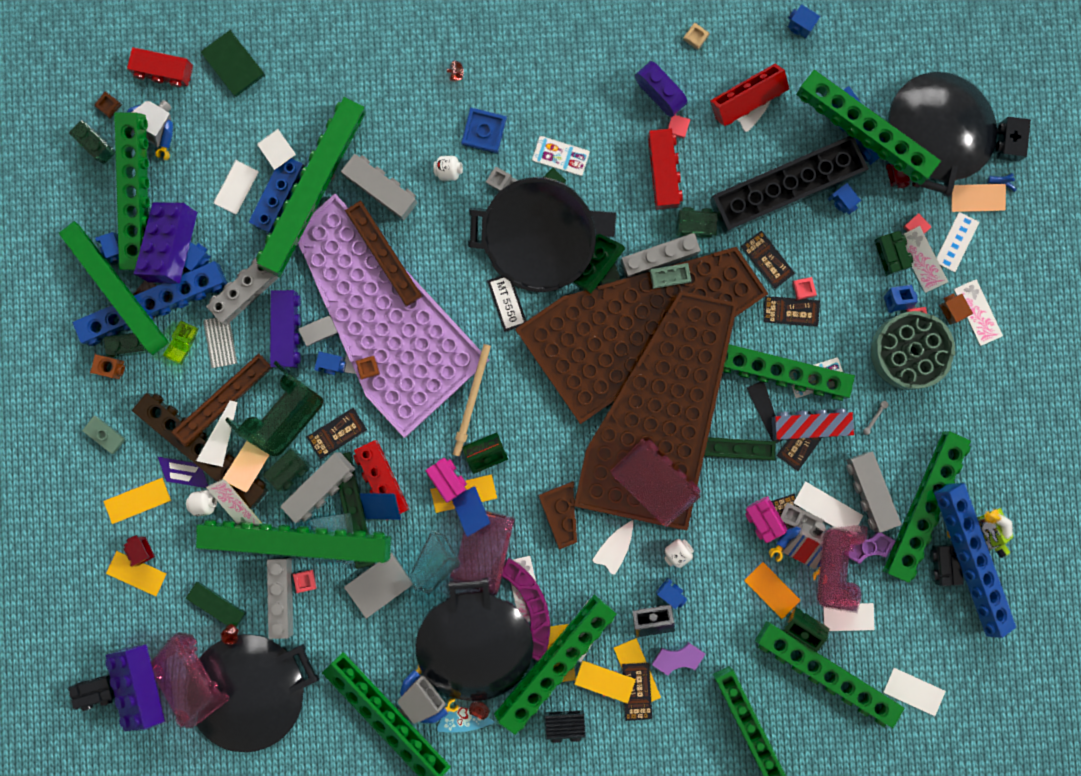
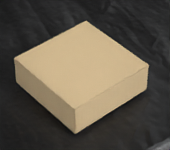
(696, 36)

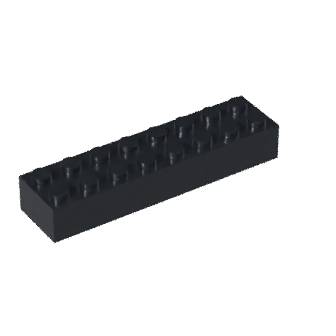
(788, 184)

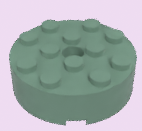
(932, 346)

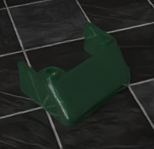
(284, 419)

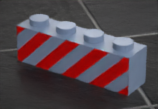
(812, 425)

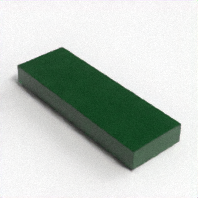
(215, 605)

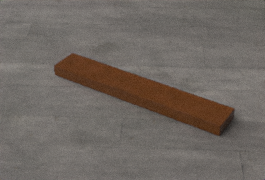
(383, 253)
(216, 404)

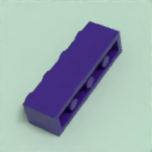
(284, 328)

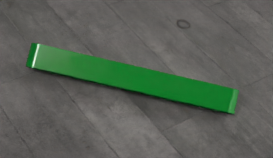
(114, 288)

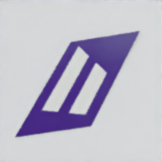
(183, 472)

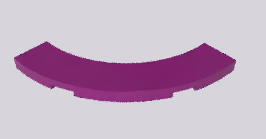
(535, 602)

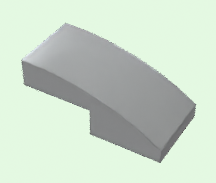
(499, 179)
(318, 330)
(795, 516)

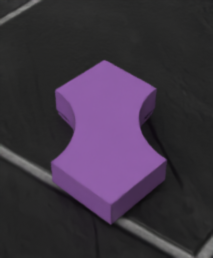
(876, 545)
(669, 660)

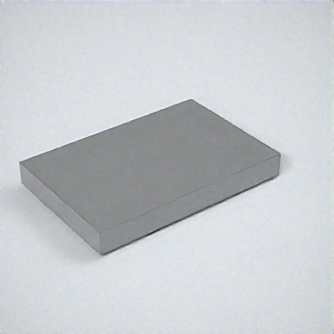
(378, 586)

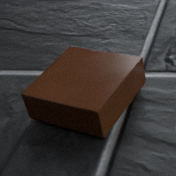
(107, 104)

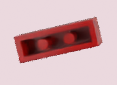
(159, 67)

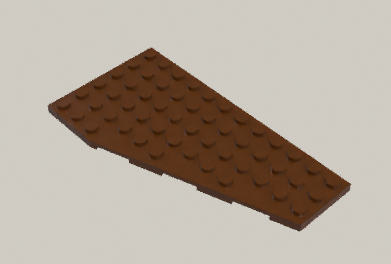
(597, 338)
(663, 400)

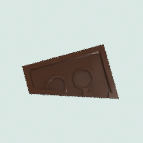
(560, 514)

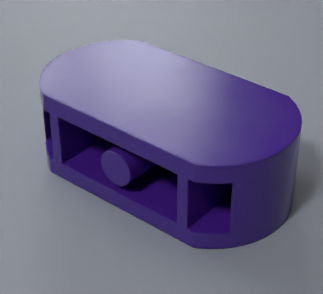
(661, 88)

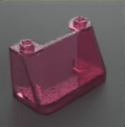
(485, 552)
(832, 585)
(186, 681)

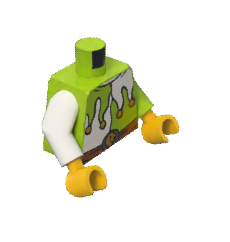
(996, 531)

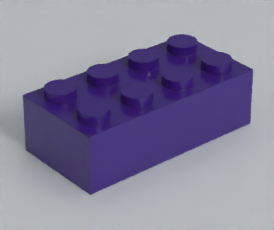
(165, 242)
(134, 688)

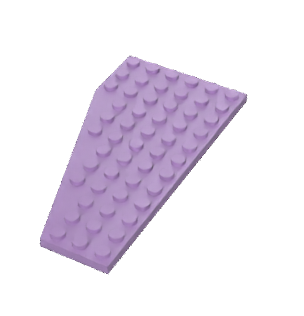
(415, 346)

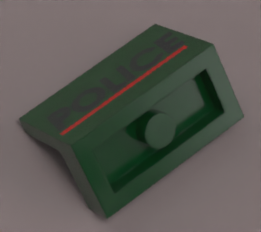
(485, 453)

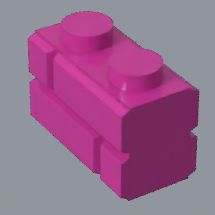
(446, 480)
(766, 519)

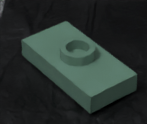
(670, 276)
(104, 434)

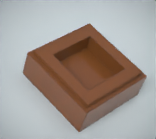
(367, 367)

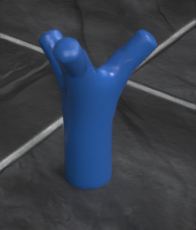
(1003, 180)

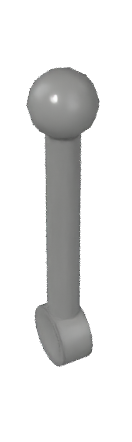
(884, 404)

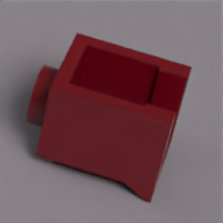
(897, 177)
(138, 550)

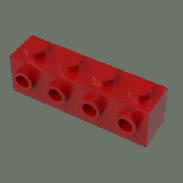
(750, 94)
(663, 169)
(378, 472)

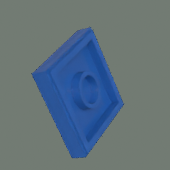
(484, 130)

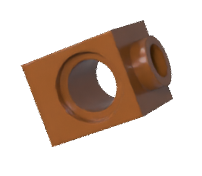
(955, 308)
(100, 367)

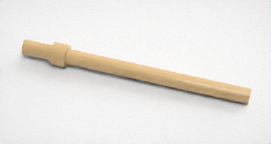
(461, 436)

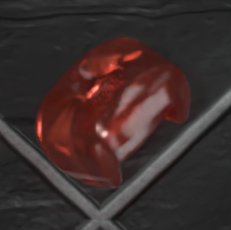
(456, 71)
(229, 635)
(479, 710)

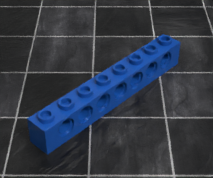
(87, 325)
(975, 560)

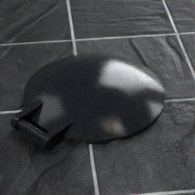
(948, 121)
(536, 234)
(474, 644)
(262, 691)

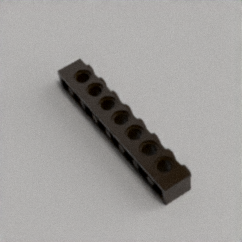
(146, 411)

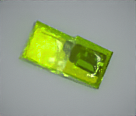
(181, 342)

